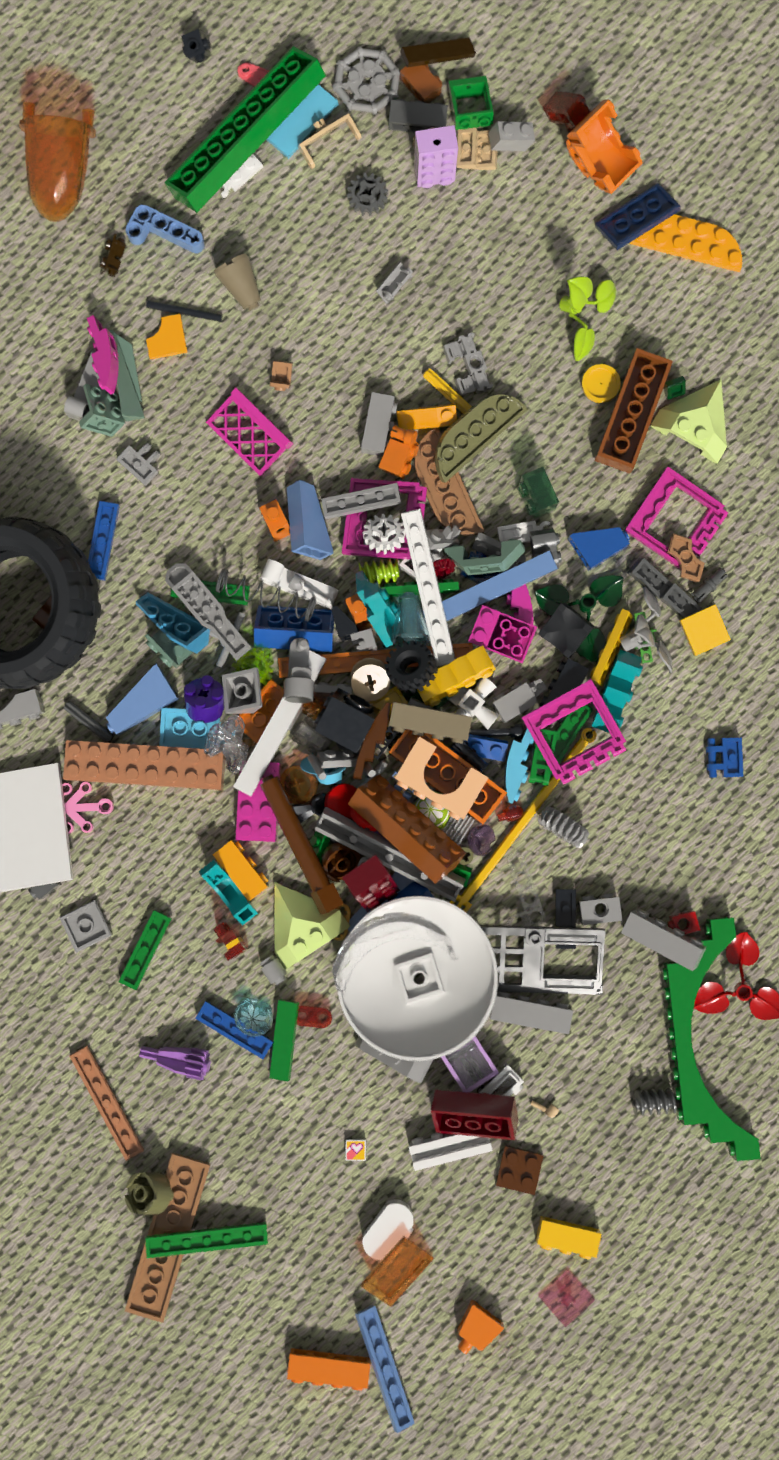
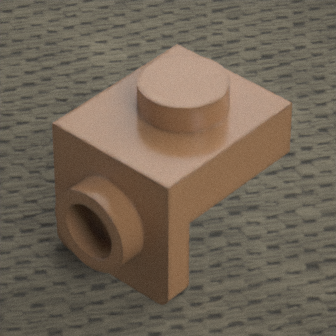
(281, 375)

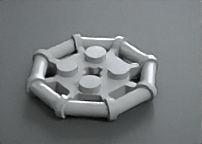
(370, 70)

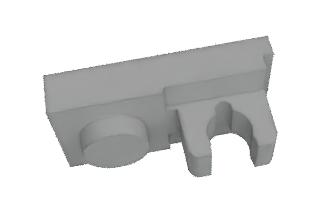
(443, 537)

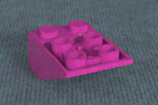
(502, 634)

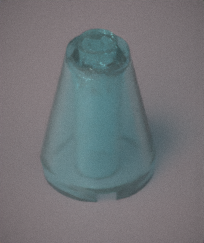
(410, 621)

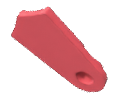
(254, 74)

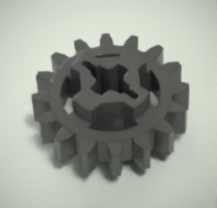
(371, 187)

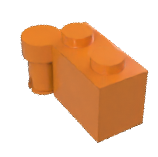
(399, 452)

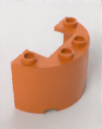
(599, 151)

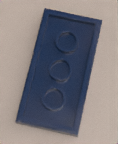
(637, 216)

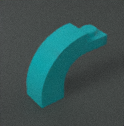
(228, 892)

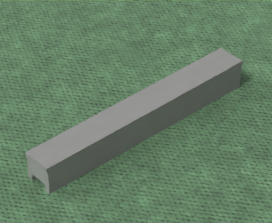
(370, 844)

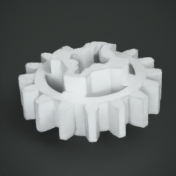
(393, 533)

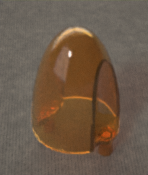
(56, 160)

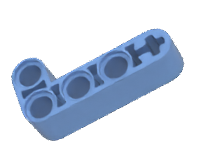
(167, 232)

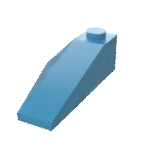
(175, 623)

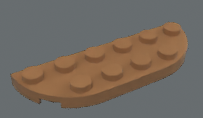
(449, 499)

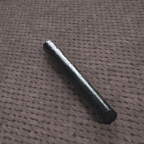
(184, 311)

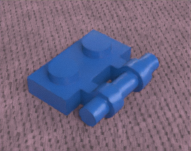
(731, 757)

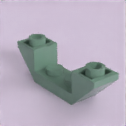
(510, 552)

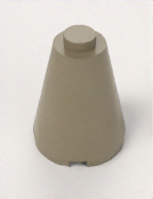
(240, 281)

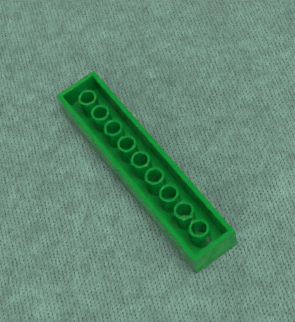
(245, 129)

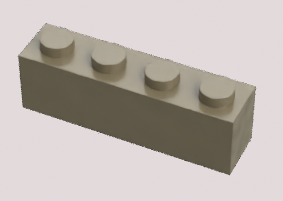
(430, 721)

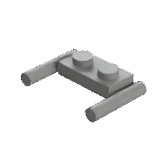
(335, 759)

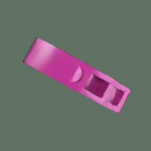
(106, 355)
(520, 600)

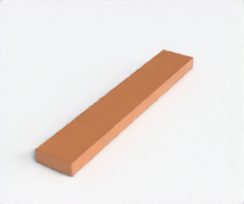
(106, 1103)

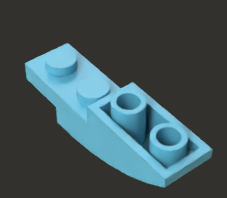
(514, 771)

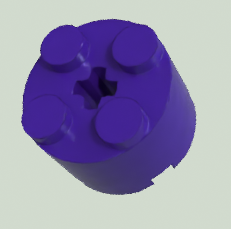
(204, 699)

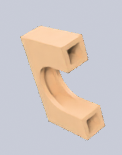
(412, 776)

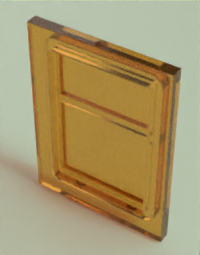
(397, 1271)

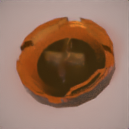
(299, 784)

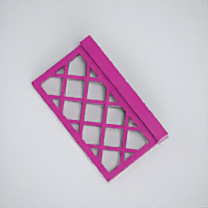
(263, 423)

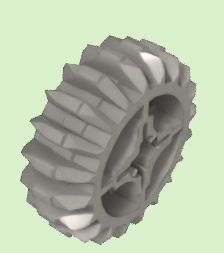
(563, 827)

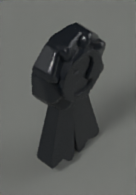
(315, 806)

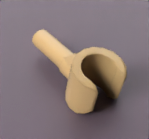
(551, 1111)

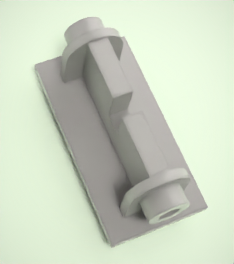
(394, 282)

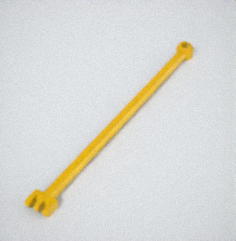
(519, 826)

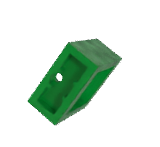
(459, 90)

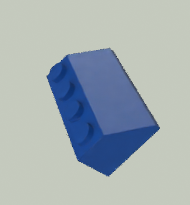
(280, 629)

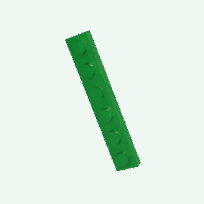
(206, 1240)

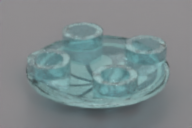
(253, 1017)

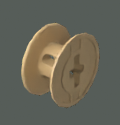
(360, 682)

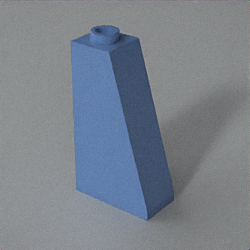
(306, 522)
(142, 701)

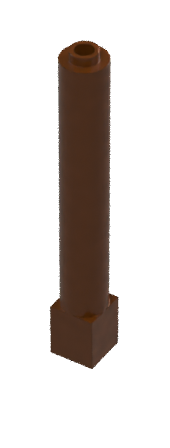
(323, 892)

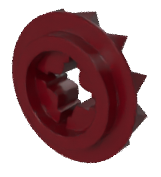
(443, 567)

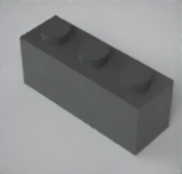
(416, 115)

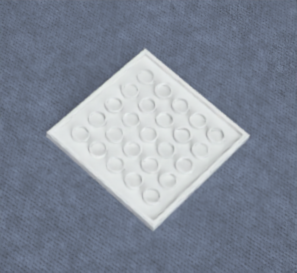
(33, 828)

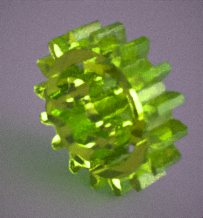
(246, 663)

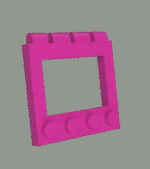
(656, 500)
(355, 522)
(560, 708)

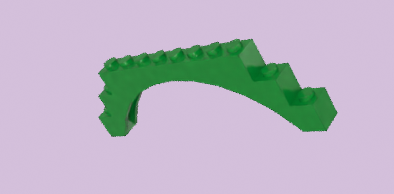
(695, 1101)

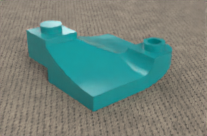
(379, 608)

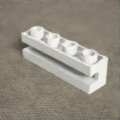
(445, 1149)

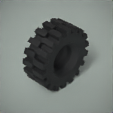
(403, 658)

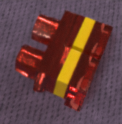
(231, 939)

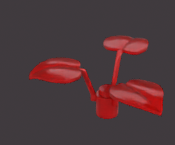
(712, 998)

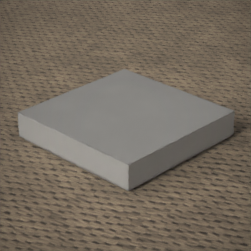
(86, 926)

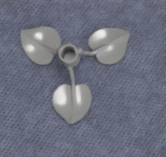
(643, 632)

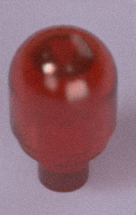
(511, 813)

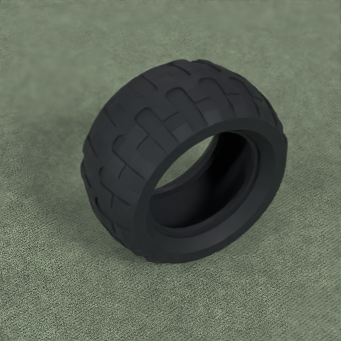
(73, 603)

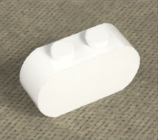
(388, 1229)

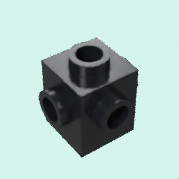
(196, 46)

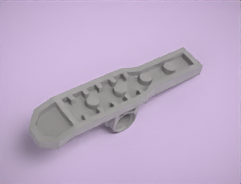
(205, 608)

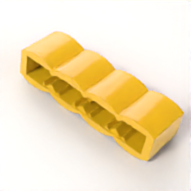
(458, 674)

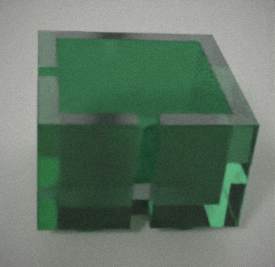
(538, 493)

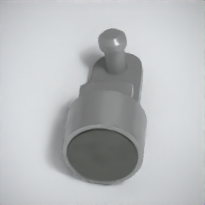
(298, 685)

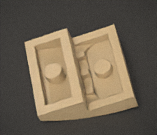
(475, 150)

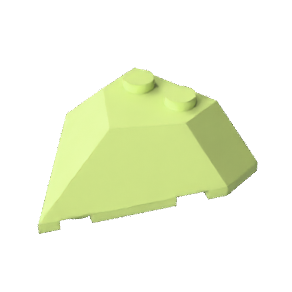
(697, 420)
(300, 926)

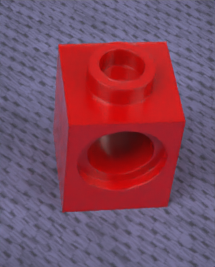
(691, 919)

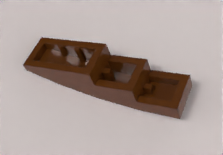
(375, 736)

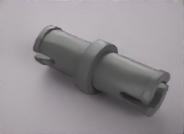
(709, 585)

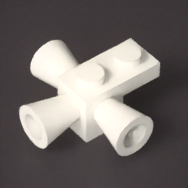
(471, 702)

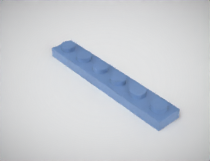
(384, 1368)

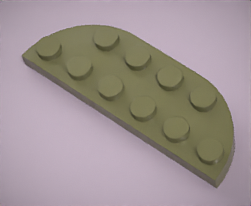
(474, 432)

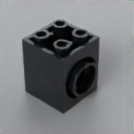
(346, 719)

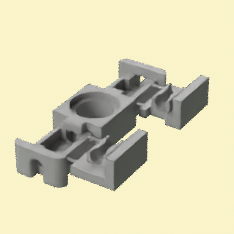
(479, 378)

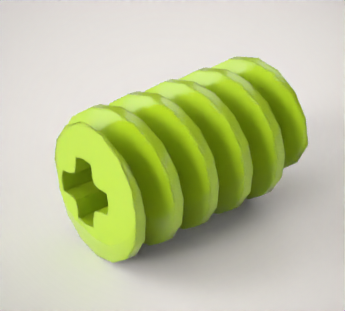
(381, 572)

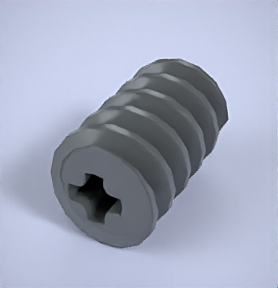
(654, 1100)

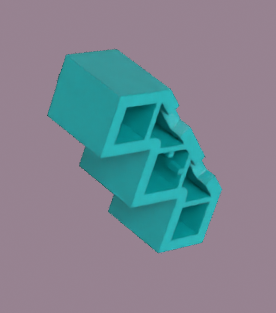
(618, 687)

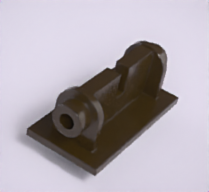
(114, 248)

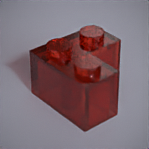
(566, 109)

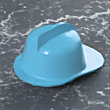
(333, 775)

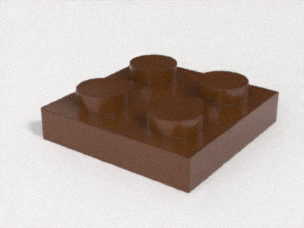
(519, 1170)

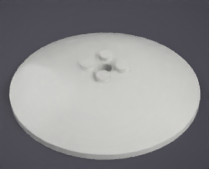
(442, 1011)

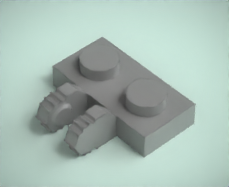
(137, 465)

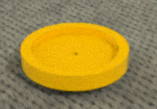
(601, 383)

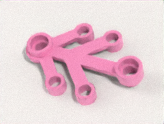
(72, 807)

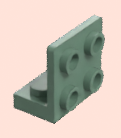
(104, 413)
(171, 652)

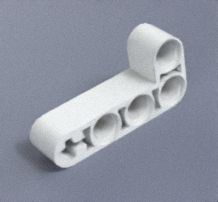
(277, 575)

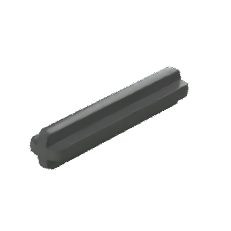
(88, 721)

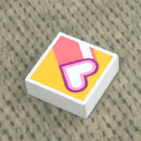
(355, 1149)

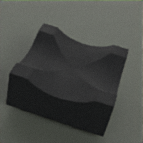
(566, 630)

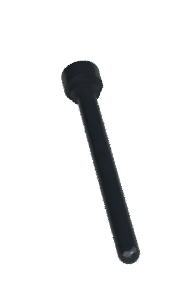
(514, 731)

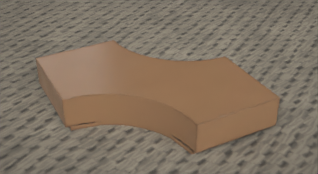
(681, 549)

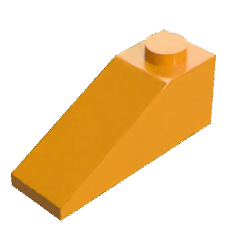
(427, 417)

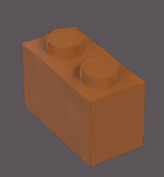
(421, 83)

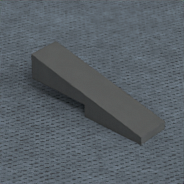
(663, 589)

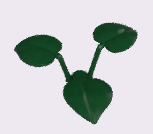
(604, 589)

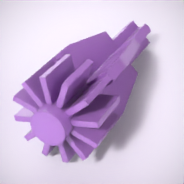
(180, 1060)

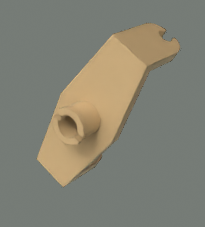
(322, 130)

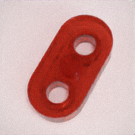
(312, 1018)

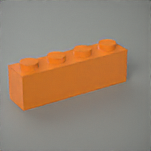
(328, 1369)

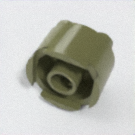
(148, 1193)

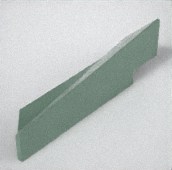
(128, 381)

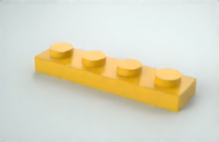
(608, 654)

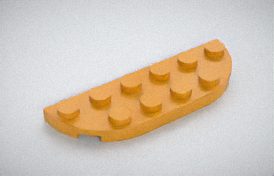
(693, 241)

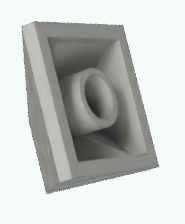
(242, 691)

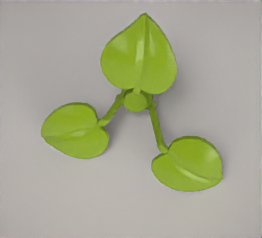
(580, 290)

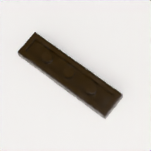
(438, 52)

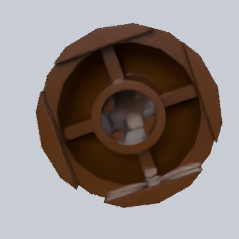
(339, 860)

